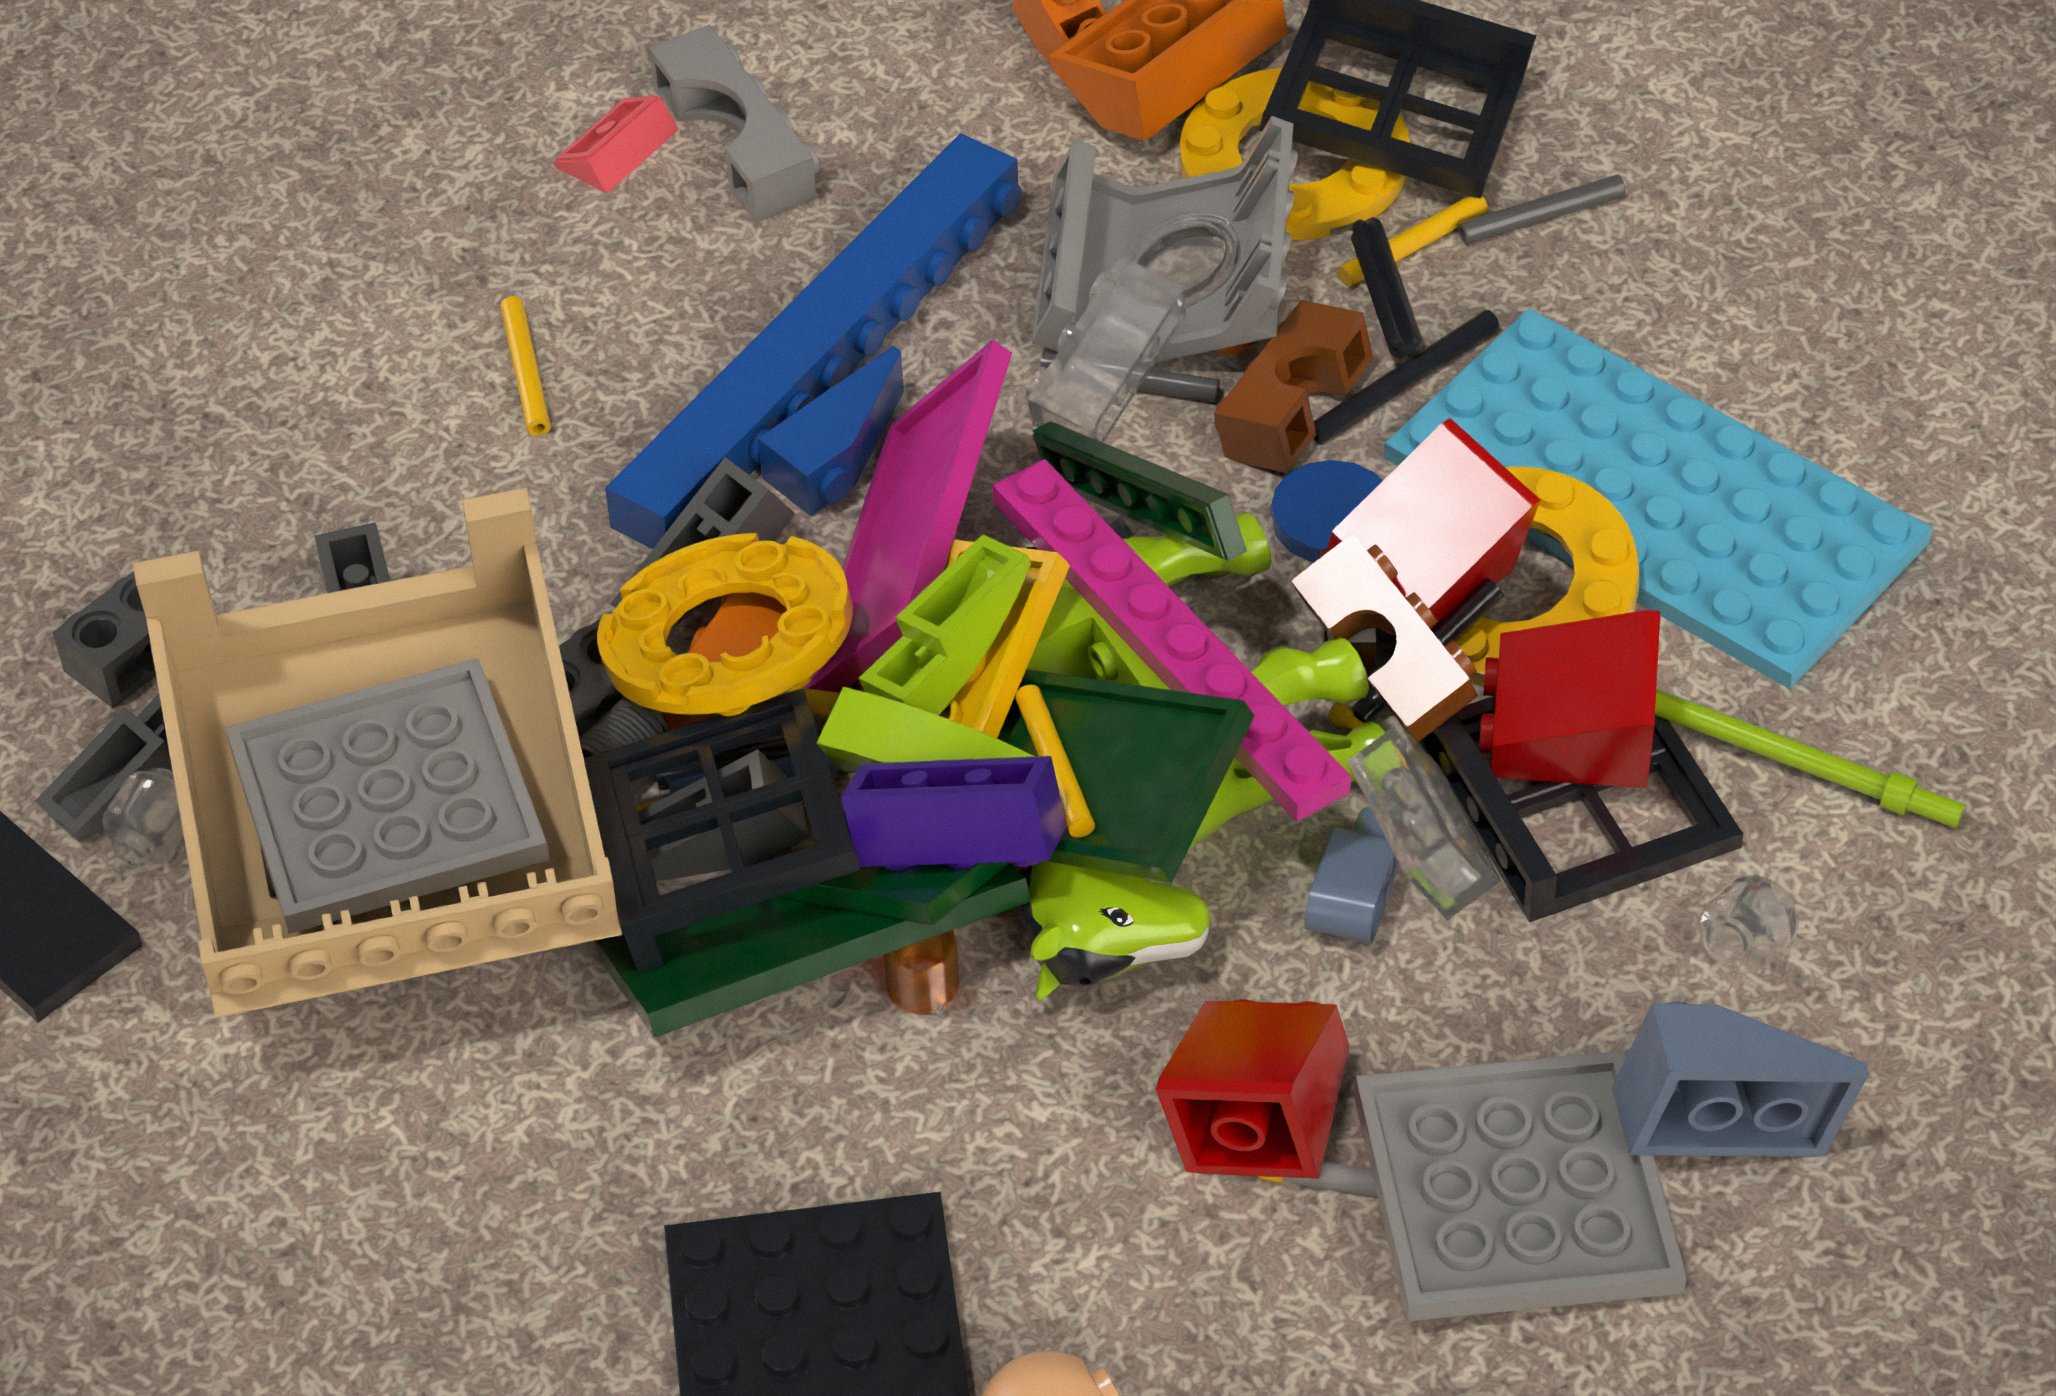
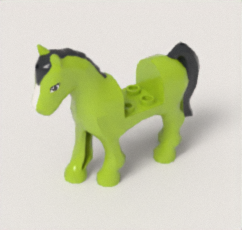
(1105, 923)

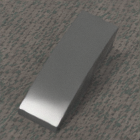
(96, 774)

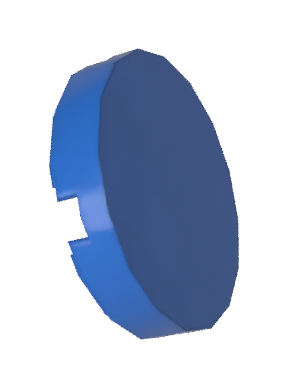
(1315, 501)

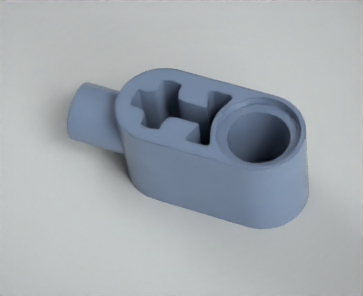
(1352, 881)

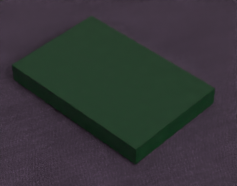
(913, 894)

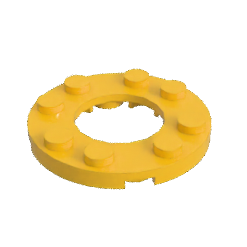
(1229, 111)
(1601, 553)
(655, 598)

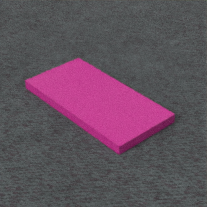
(913, 509)

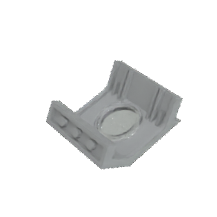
(1207, 232)

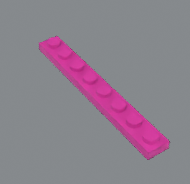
(1169, 635)

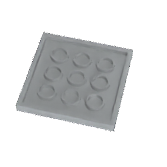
(385, 794)
(1514, 1188)

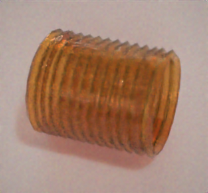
(927, 989)

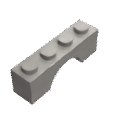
(706, 81)

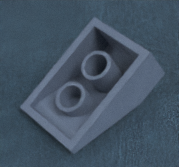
(1730, 1087)

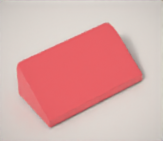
(618, 142)

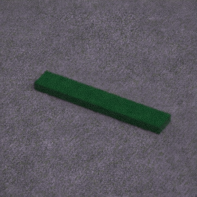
(1143, 490)

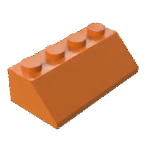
(1163, 56)

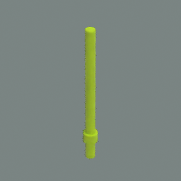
(1897, 792)

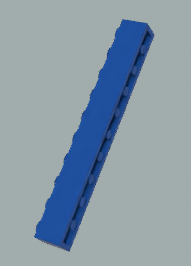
(820, 333)

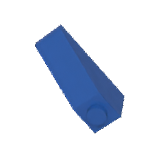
(828, 442)

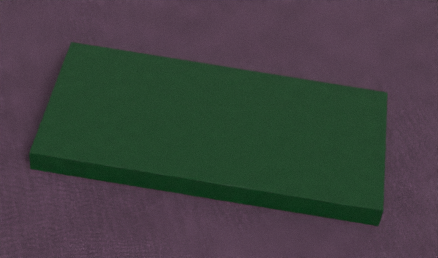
(1142, 763)
(773, 949)

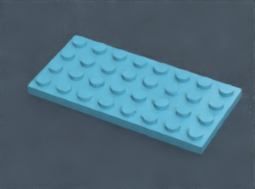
(1724, 521)

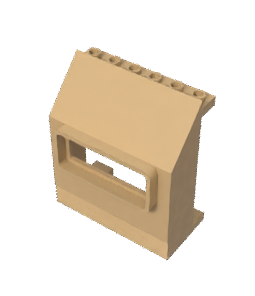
(336, 643)

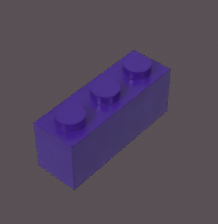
(954, 812)

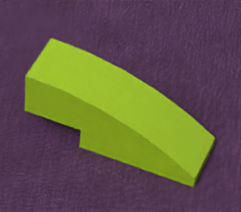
(949, 627)
(884, 731)

